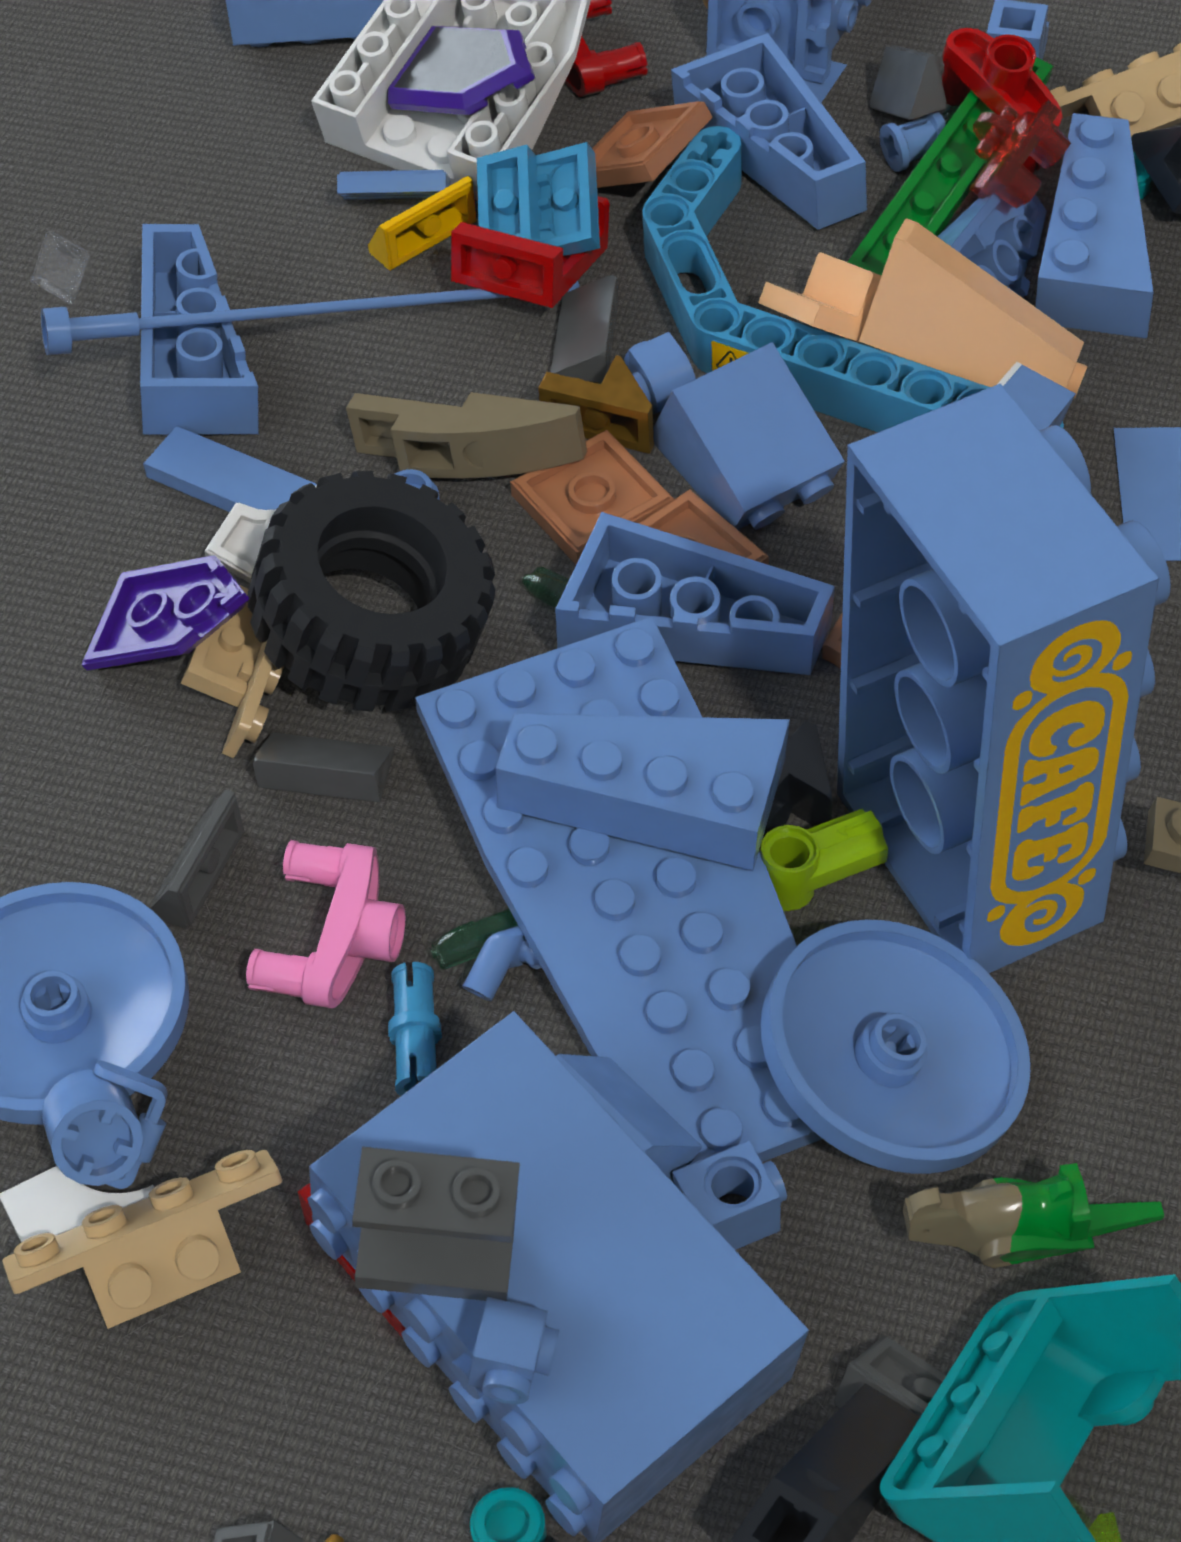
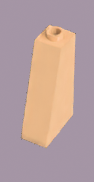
(961, 319)

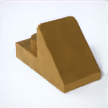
(611, 406)

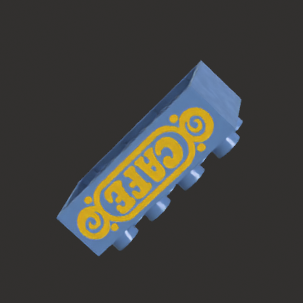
(992, 672)

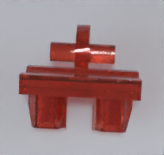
(1031, 135)

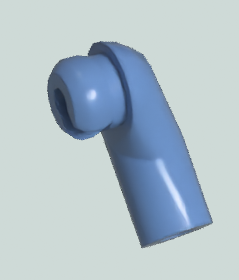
(498, 954)

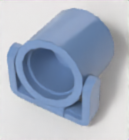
(96, 1127)

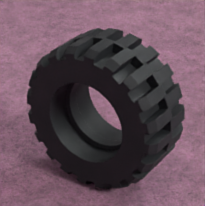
(382, 530)

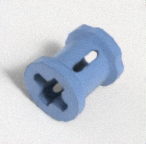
(909, 140)

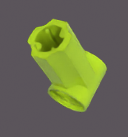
(821, 855)

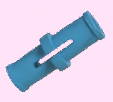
(414, 1025)

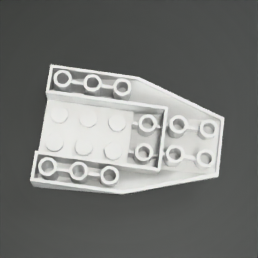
(354, 97)

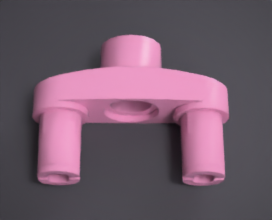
(353, 929)

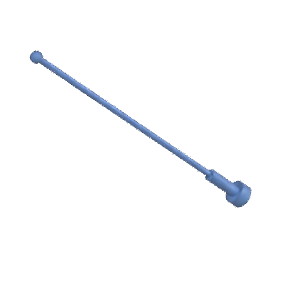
(60, 330)

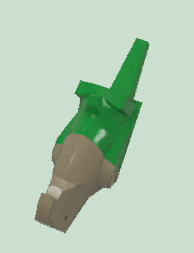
(1020, 1219)

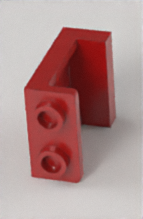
(520, 265)

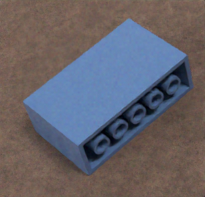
(654, 1309)

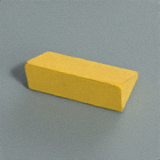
(424, 224)

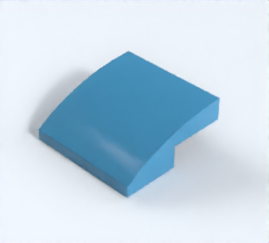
(541, 196)

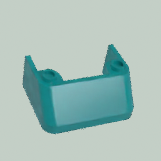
(1025, 1401)

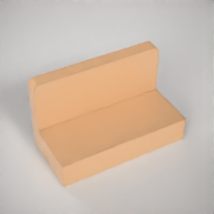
(833, 299)

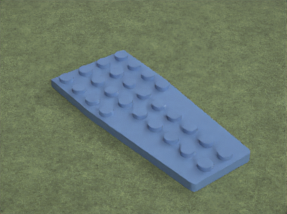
(641, 943)

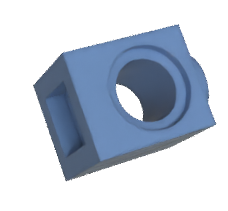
(741, 1173)

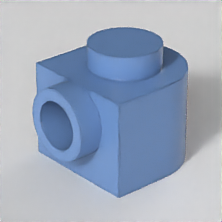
(659, 368)
(510, 1350)

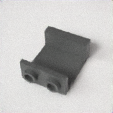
(435, 1223)

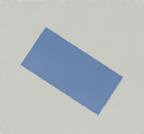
(1152, 482)

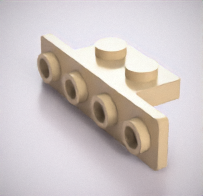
(1143, 94)
(236, 671)
(153, 1247)

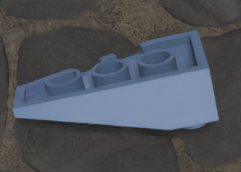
(999, 238)

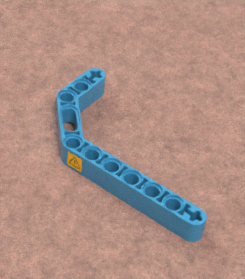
(833, 372)

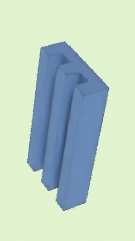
(391, 184)

